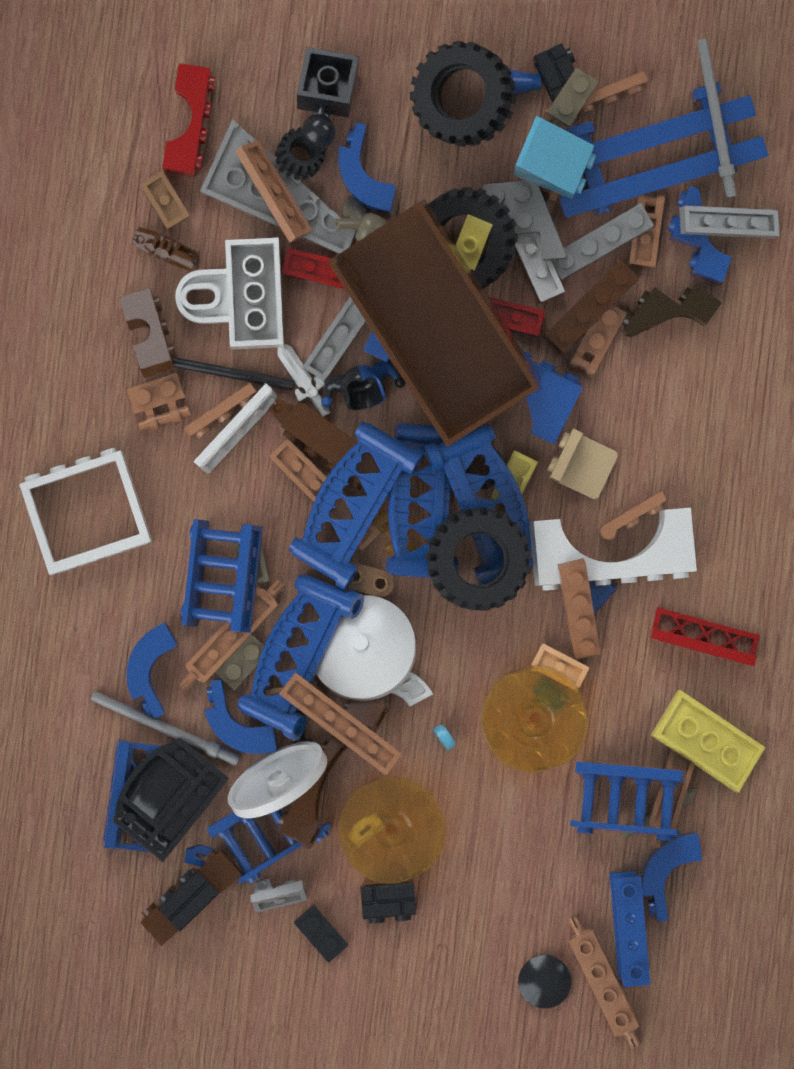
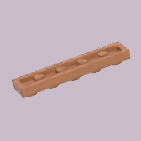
(310, 480)
(340, 724)

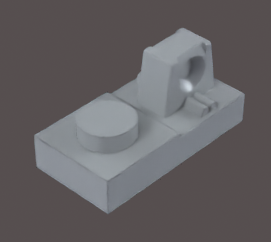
(267, 898)

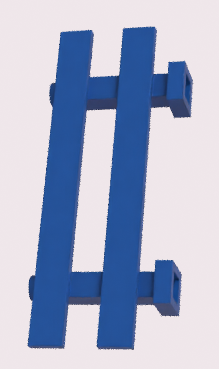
(601, 195)

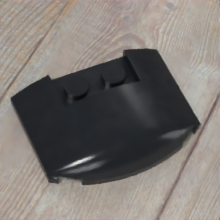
(166, 796)

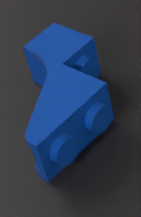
(708, 262)

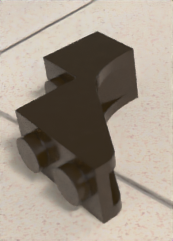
(658, 308)

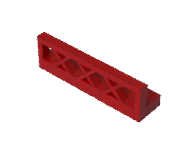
(704, 647)

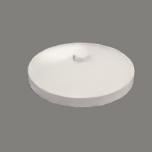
(369, 652)
(277, 779)

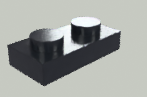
(321, 933)

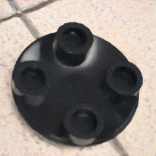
(544, 981)

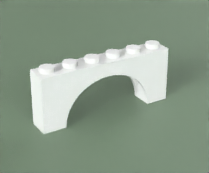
(667, 553)

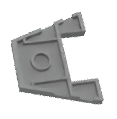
(530, 215)

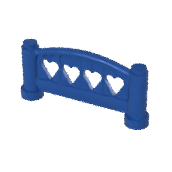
(455, 461)
(433, 501)
(335, 557)
(330, 605)

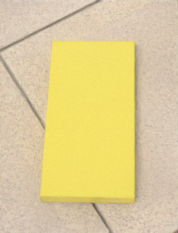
(708, 741)

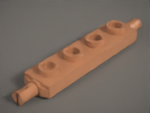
(226, 642)
(673, 762)
(604, 982)

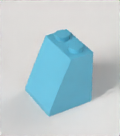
(554, 159)

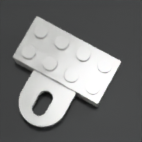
(245, 294)

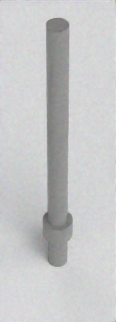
(726, 169)
(212, 749)

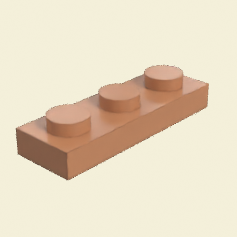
(220, 412)

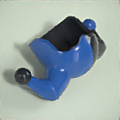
(362, 385)

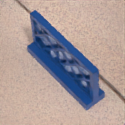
(120, 774)

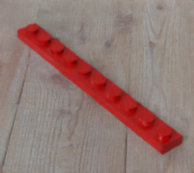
(317, 270)

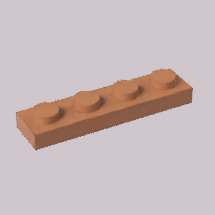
(609, 94)
(273, 191)
(579, 608)

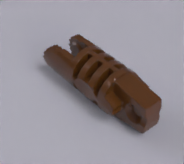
(165, 248)

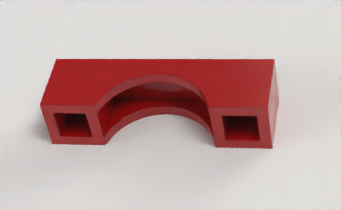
(183, 154)

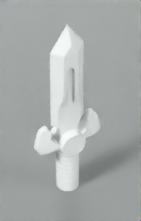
(302, 379)

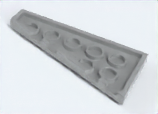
(232, 185)

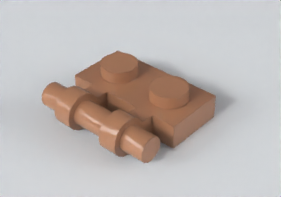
(157, 394)

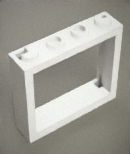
(61, 472)

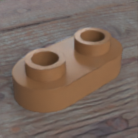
(368, 578)

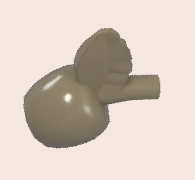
(358, 220)

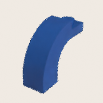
(364, 189)
(140, 665)
(238, 736)
(661, 863)

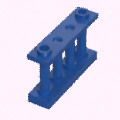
(245, 565)
(617, 776)
(224, 830)
(629, 928)

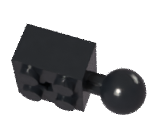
(325, 89)

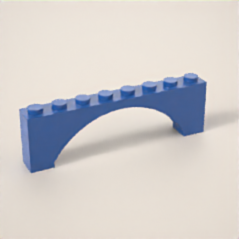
(548, 405)

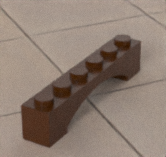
(303, 820)

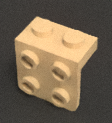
(582, 464)

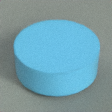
(444, 737)

